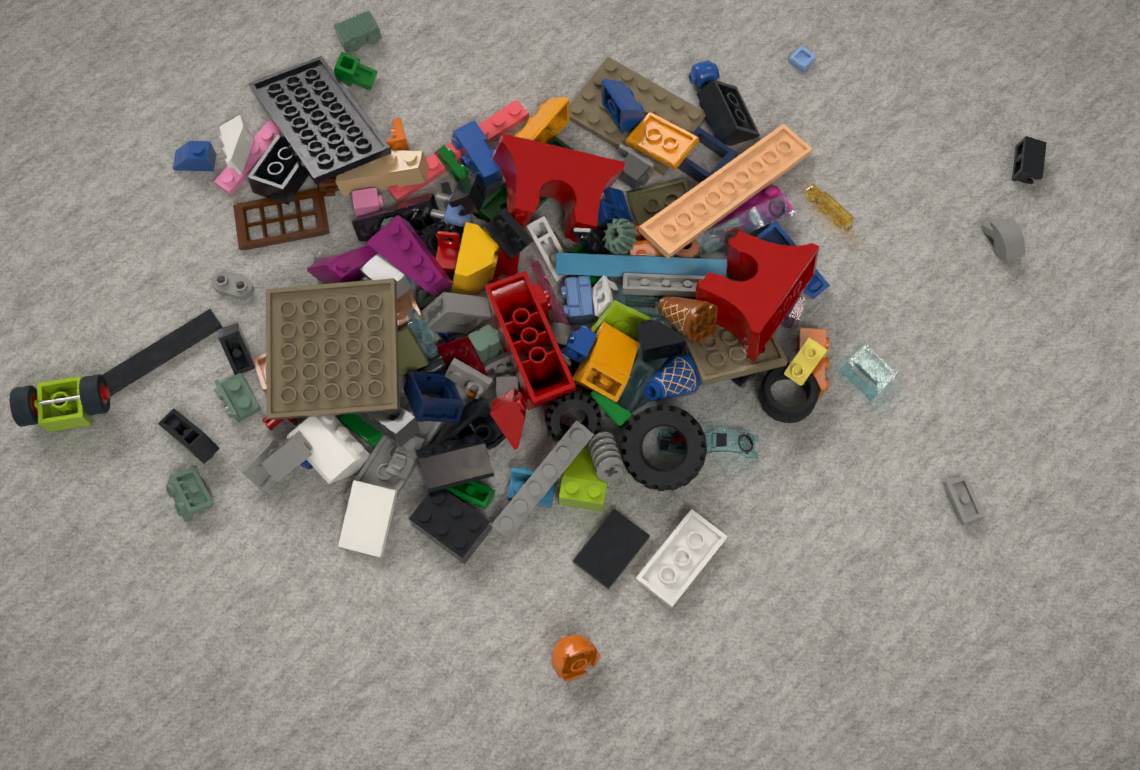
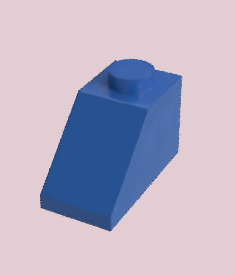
(195, 157)

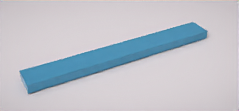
(618, 264)

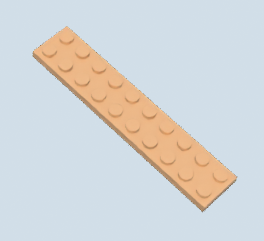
(724, 191)

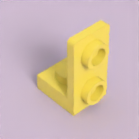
(805, 361)

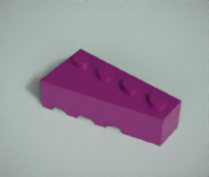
(407, 252)

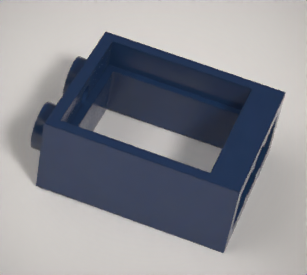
(697, 172)
(433, 409)

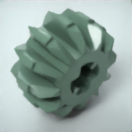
(620, 236)

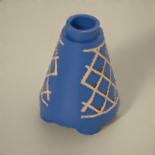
(673, 379)

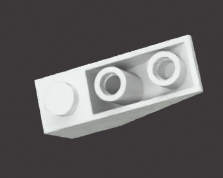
(237, 143)

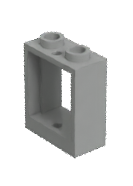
(456, 313)

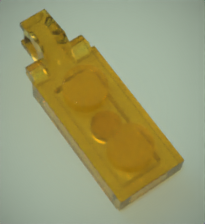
(830, 206)

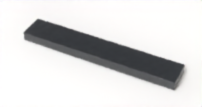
(161, 351)

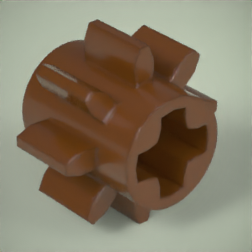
(328, 187)

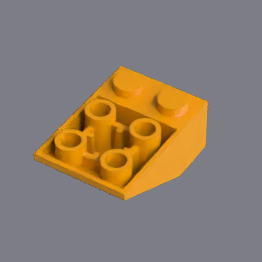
(608, 363)

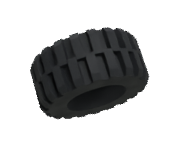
(672, 477)

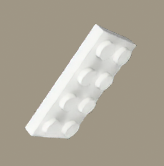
(681, 558)

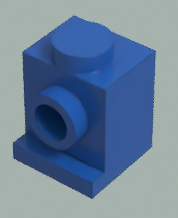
(579, 344)

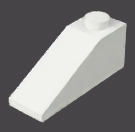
(545, 244)

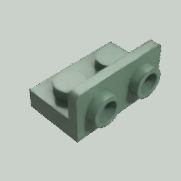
(238, 397)
(188, 493)

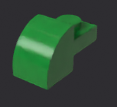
(352, 72)

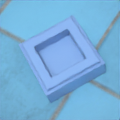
(802, 59)

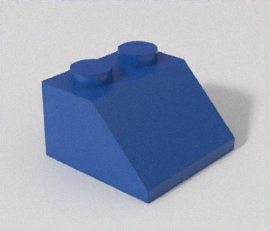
(621, 105)

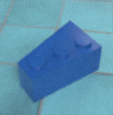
(476, 152)

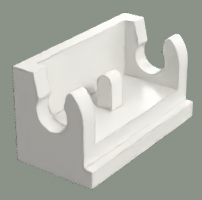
(602, 295)

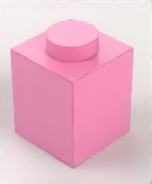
(367, 201)

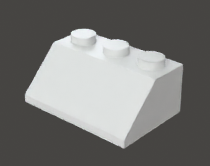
(334, 449)

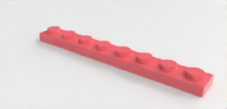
(492, 128)

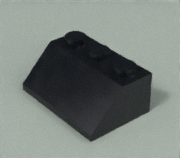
(727, 113)
(454, 463)

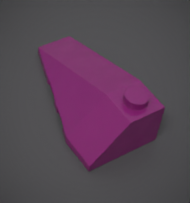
(342, 266)

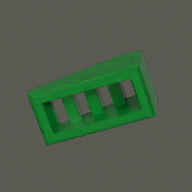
(618, 415)

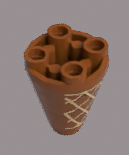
(690, 317)

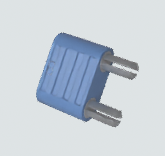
(452, 214)

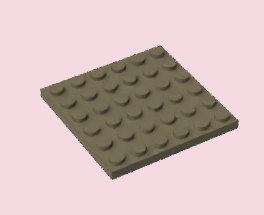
(332, 349)

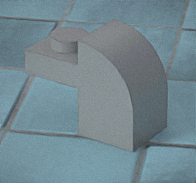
(1007, 237)

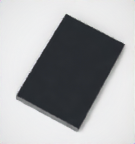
(611, 549)

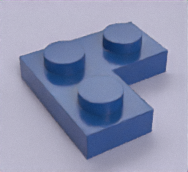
(614, 207)

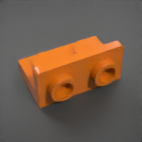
(399, 140)

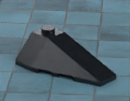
(414, 211)
(474, 420)

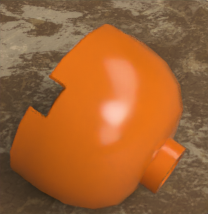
(573, 655)

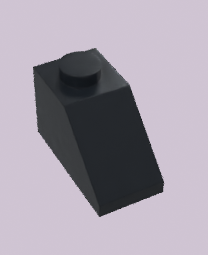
(236, 348)

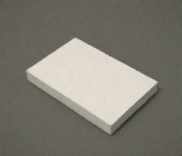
(368, 518)

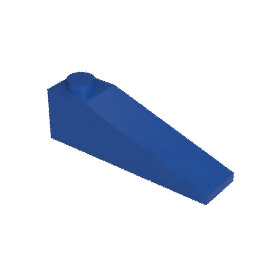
(776, 235)

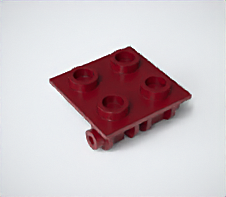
(462, 350)

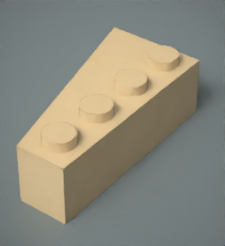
(397, 168)

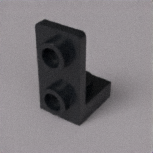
(591, 239)

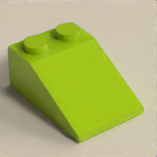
(581, 484)

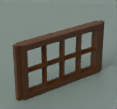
(242, 225)

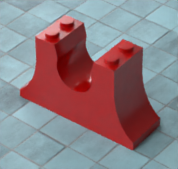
(555, 172)
(768, 287)
(529, 340)

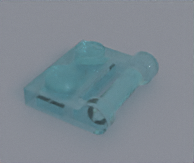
(641, 300)
(423, 333)
(873, 368)

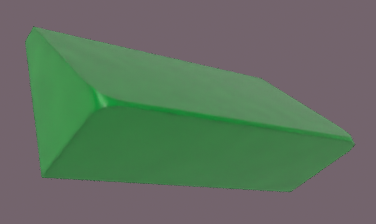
(361, 429)
(474, 493)

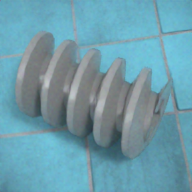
(606, 457)

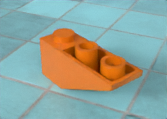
(819, 336)

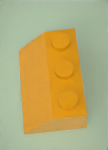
(548, 121)

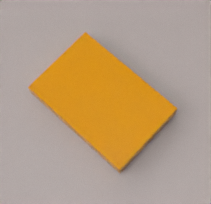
(662, 140)

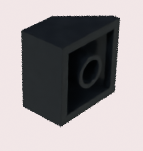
(659, 340)

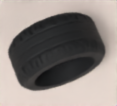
(783, 413)

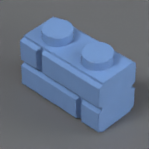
(579, 300)

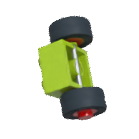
(60, 402)

